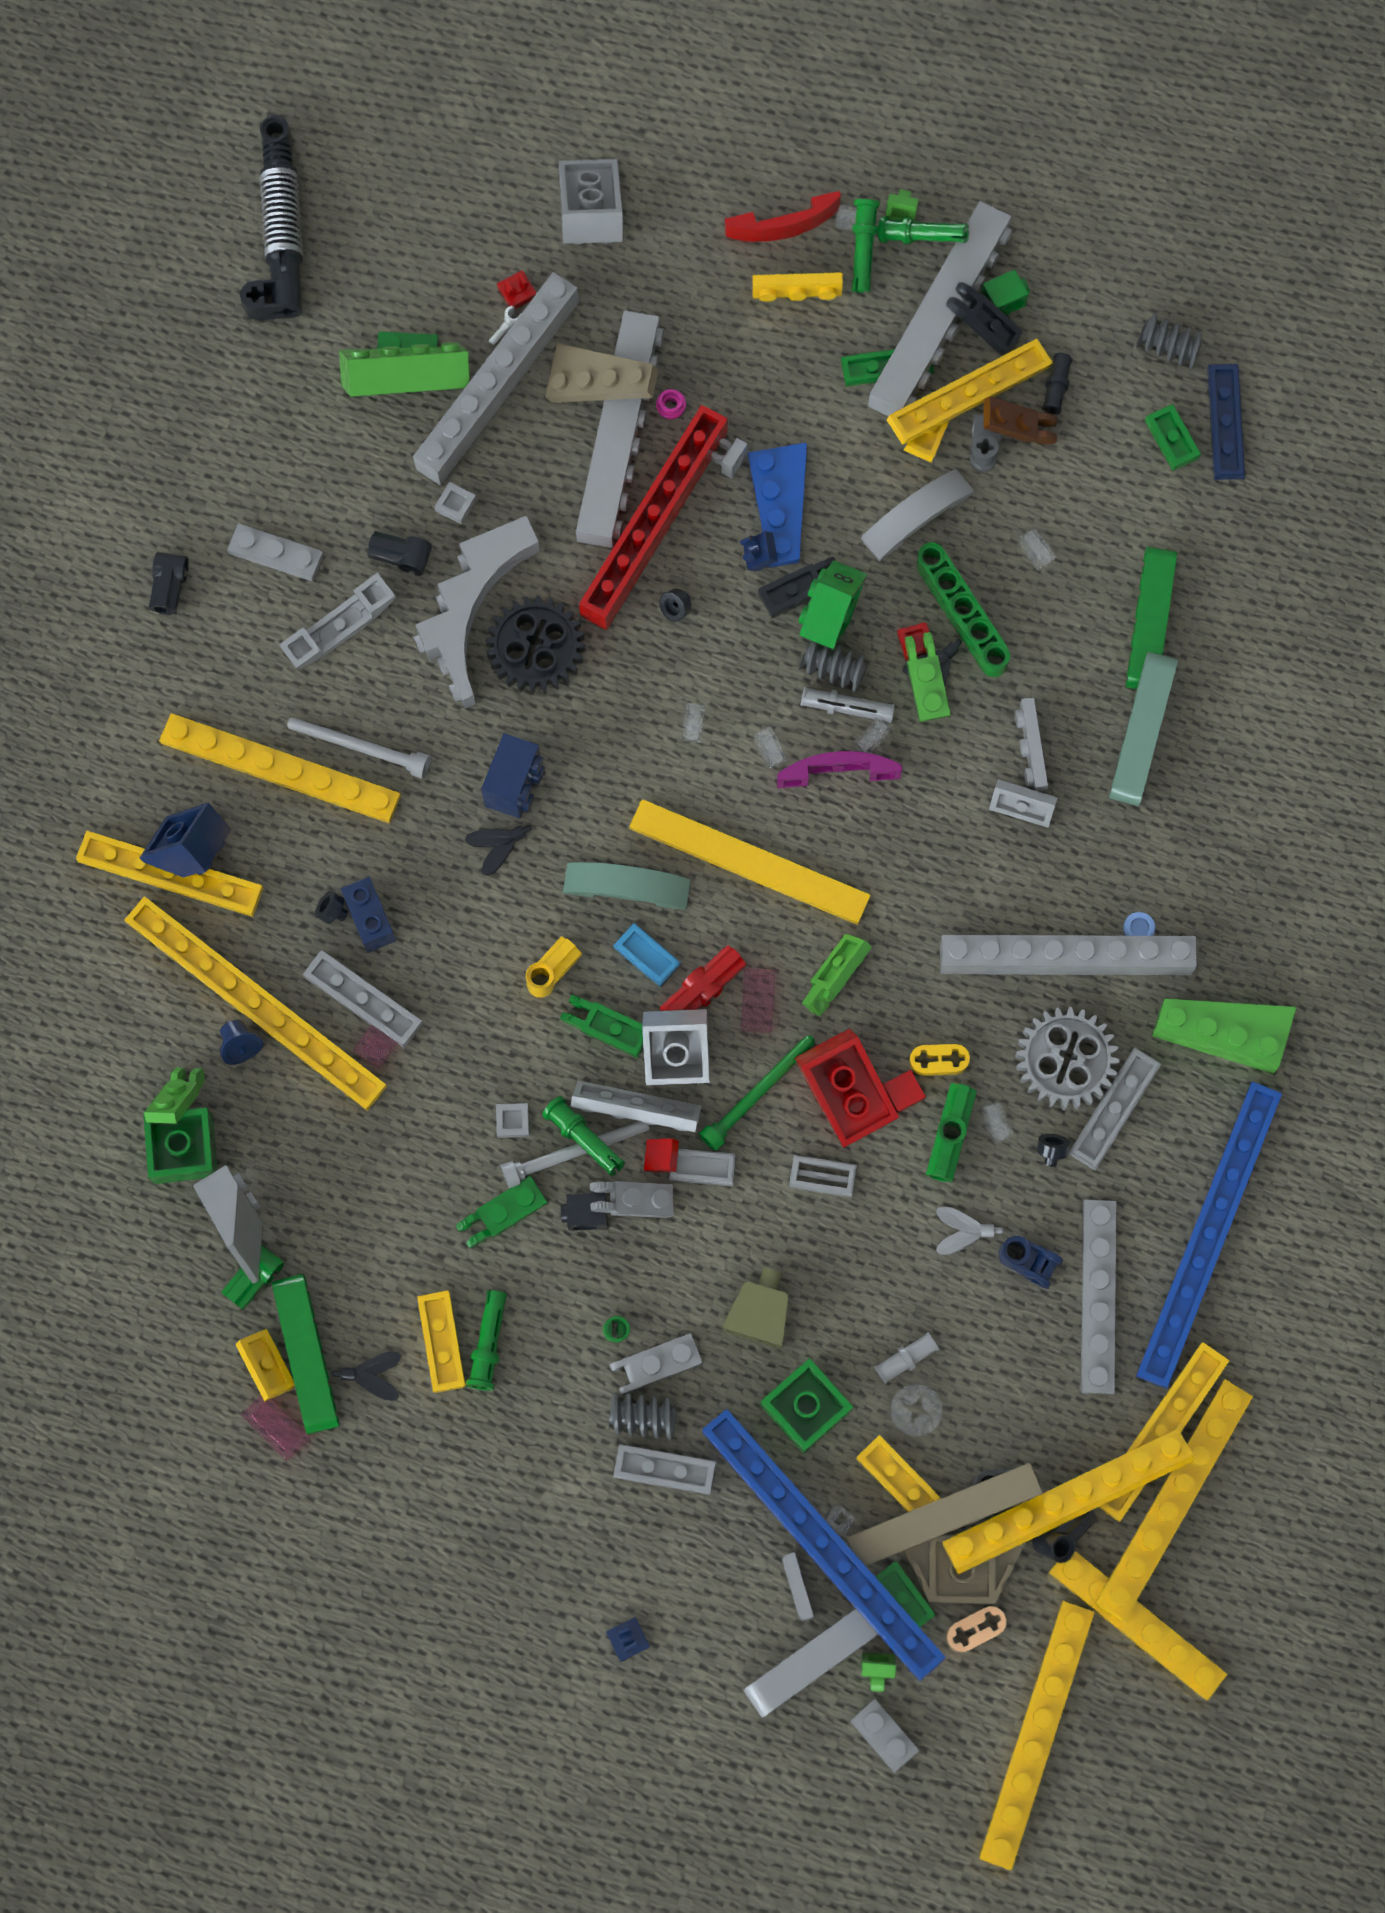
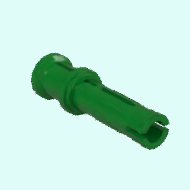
(865, 230)
(910, 230)
(574, 1127)
(485, 1355)

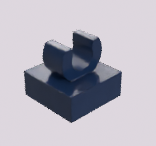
(759, 551)
(627, 1639)

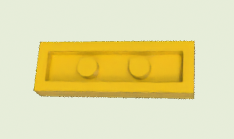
(797, 286)
(441, 1341)
(896, 1475)

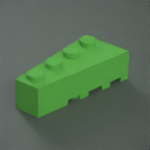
(403, 369)

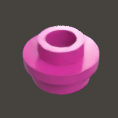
(667, 396)

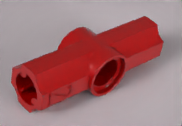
(706, 982)

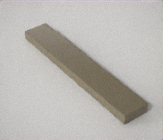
(945, 1515)

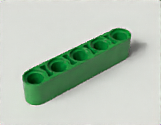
(962, 596)
(1151, 610)
(304, 1354)

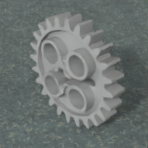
(1093, 1067)

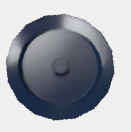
(238, 1042)

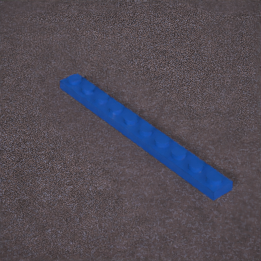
(1208, 1235)
(824, 1545)

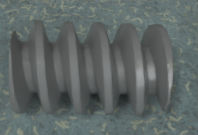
(1170, 340)
(835, 664)
(642, 1416)

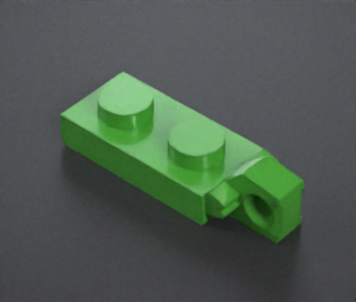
(835, 973)

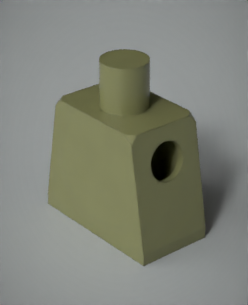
(759, 1311)

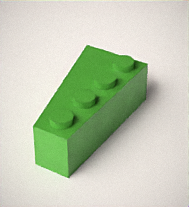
(1232, 1031)

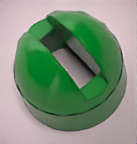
(622, 1329)

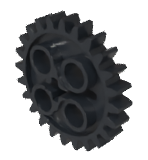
(509, 637)

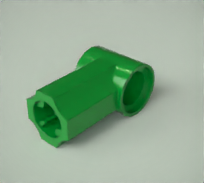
(240, 1288)

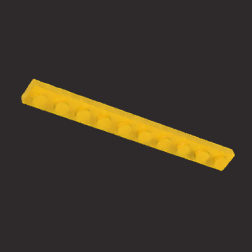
(256, 1003)

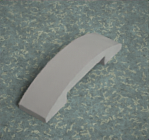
(916, 512)
(339, 625)

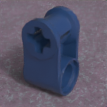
(1031, 1262)

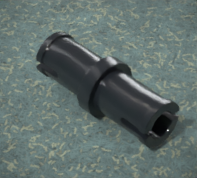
(1057, 383)

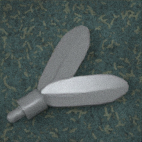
(968, 1233)

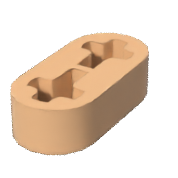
(972, 1622)

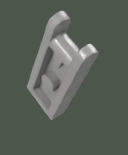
(658, 1363)

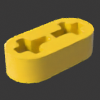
(939, 1052)

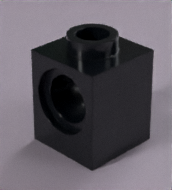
(578, 1212)

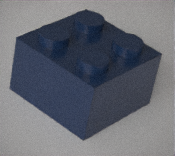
(512, 776)

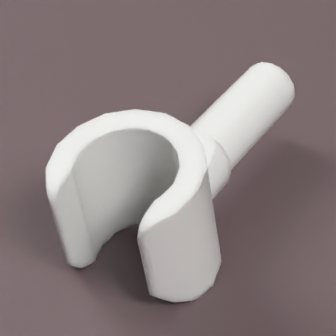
(508, 322)

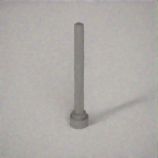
(415, 763)
(516, 1172)

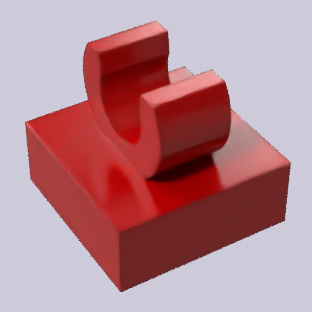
(516, 290)

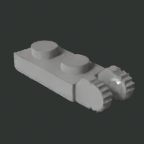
(635, 1199)

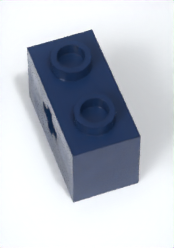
(368, 914)

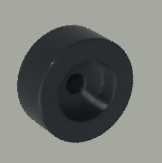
(675, 604)
(331, 908)
(1052, 1148)

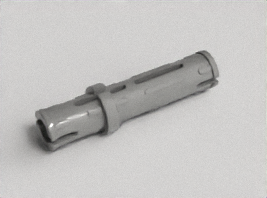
(811, 699)

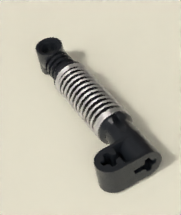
(283, 247)

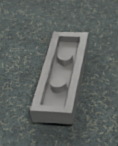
(275, 552)
(1031, 745)
(664, 1469)

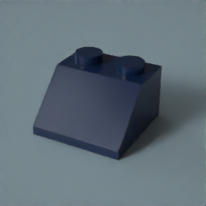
(187, 841)

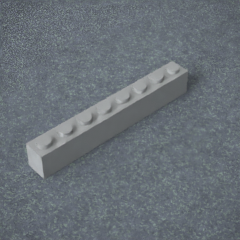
(934, 321)
(496, 378)
(617, 440)
(1067, 955)

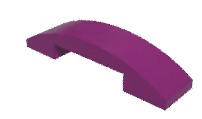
(879, 767)

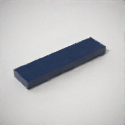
(1226, 421)

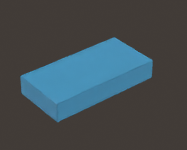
(647, 955)

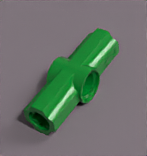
(946, 1151)

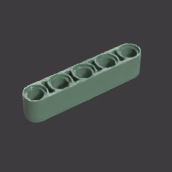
(1143, 728)

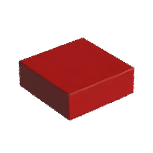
(917, 632)
(904, 1091)
(661, 1155)

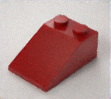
(847, 1087)

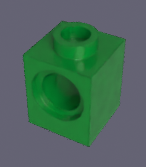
(1007, 292)

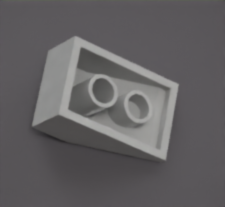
(590, 201)
(234, 1217)

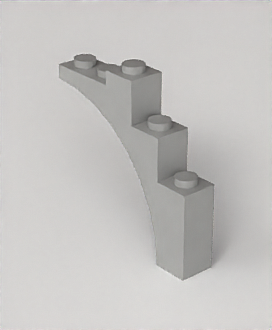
(483, 563)

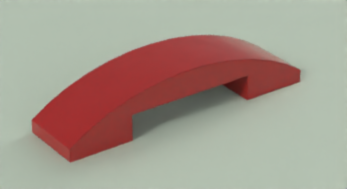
(747, 229)

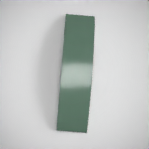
(627, 883)

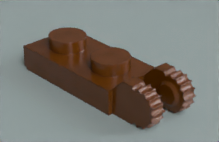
(1018, 421)

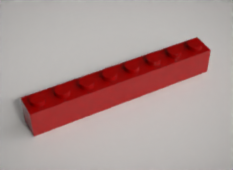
(653, 518)

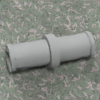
(906, 1358)

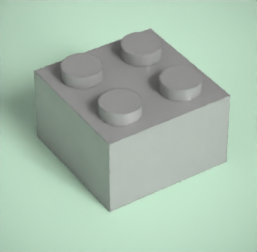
(676, 1047)

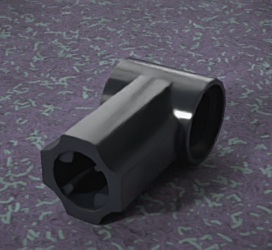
(406, 554)
(168, 577)
(1061, 1541)

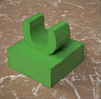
(901, 206)
(878, 1667)

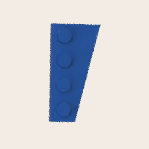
(779, 495)

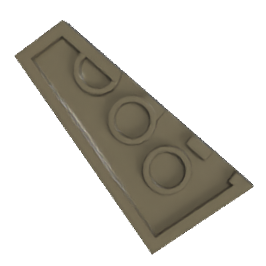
(596, 376)

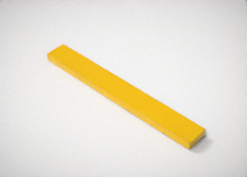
(750, 862)

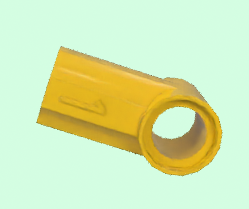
(553, 965)

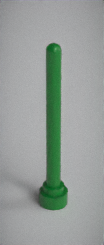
(716, 1133)

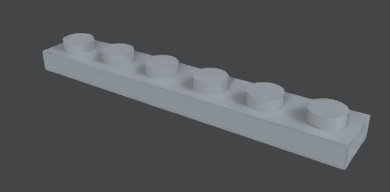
(1098, 1297)

